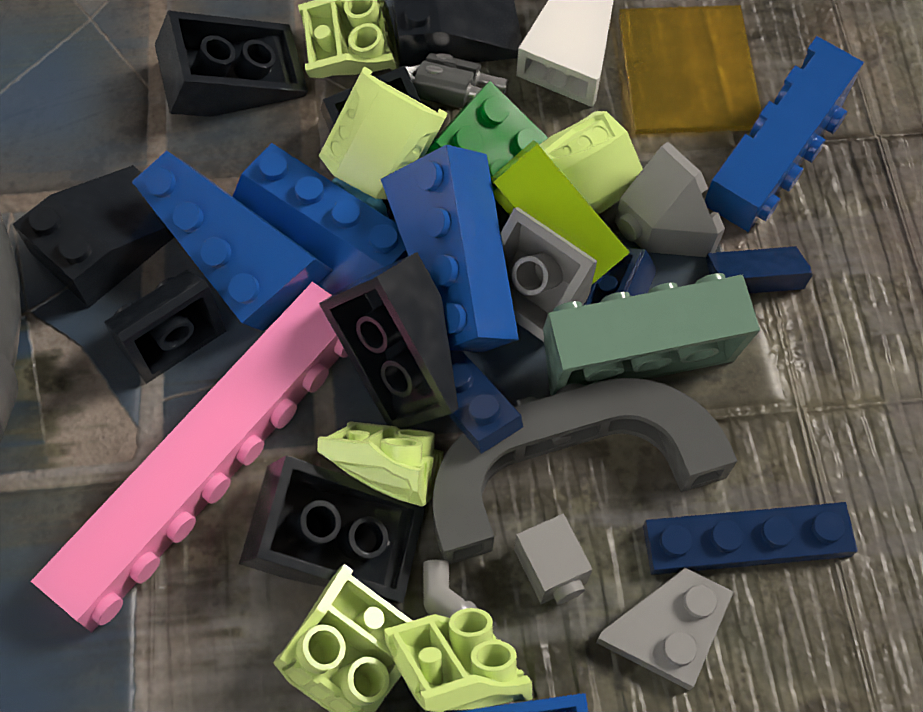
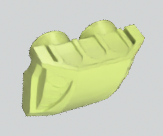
(348, 37)
(378, 134)
(595, 158)
(386, 459)
(342, 648)
(457, 662)

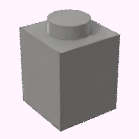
(553, 560)

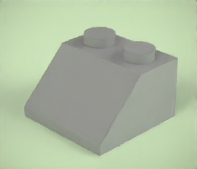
(542, 270)

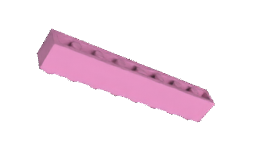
(192, 465)

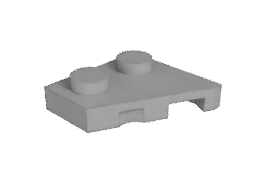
(671, 627)

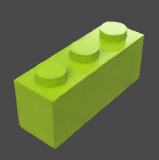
(548, 196)

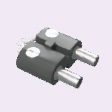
(450, 80)

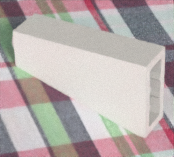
(567, 48)

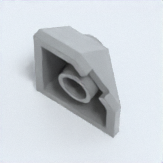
(667, 209)

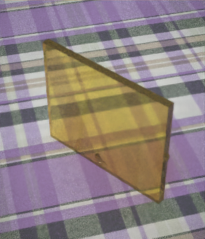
(689, 69)

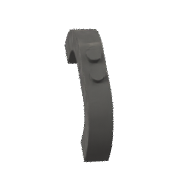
(574, 415)

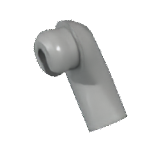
(437, 595)

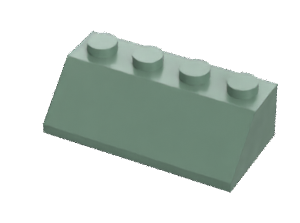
(649, 332)

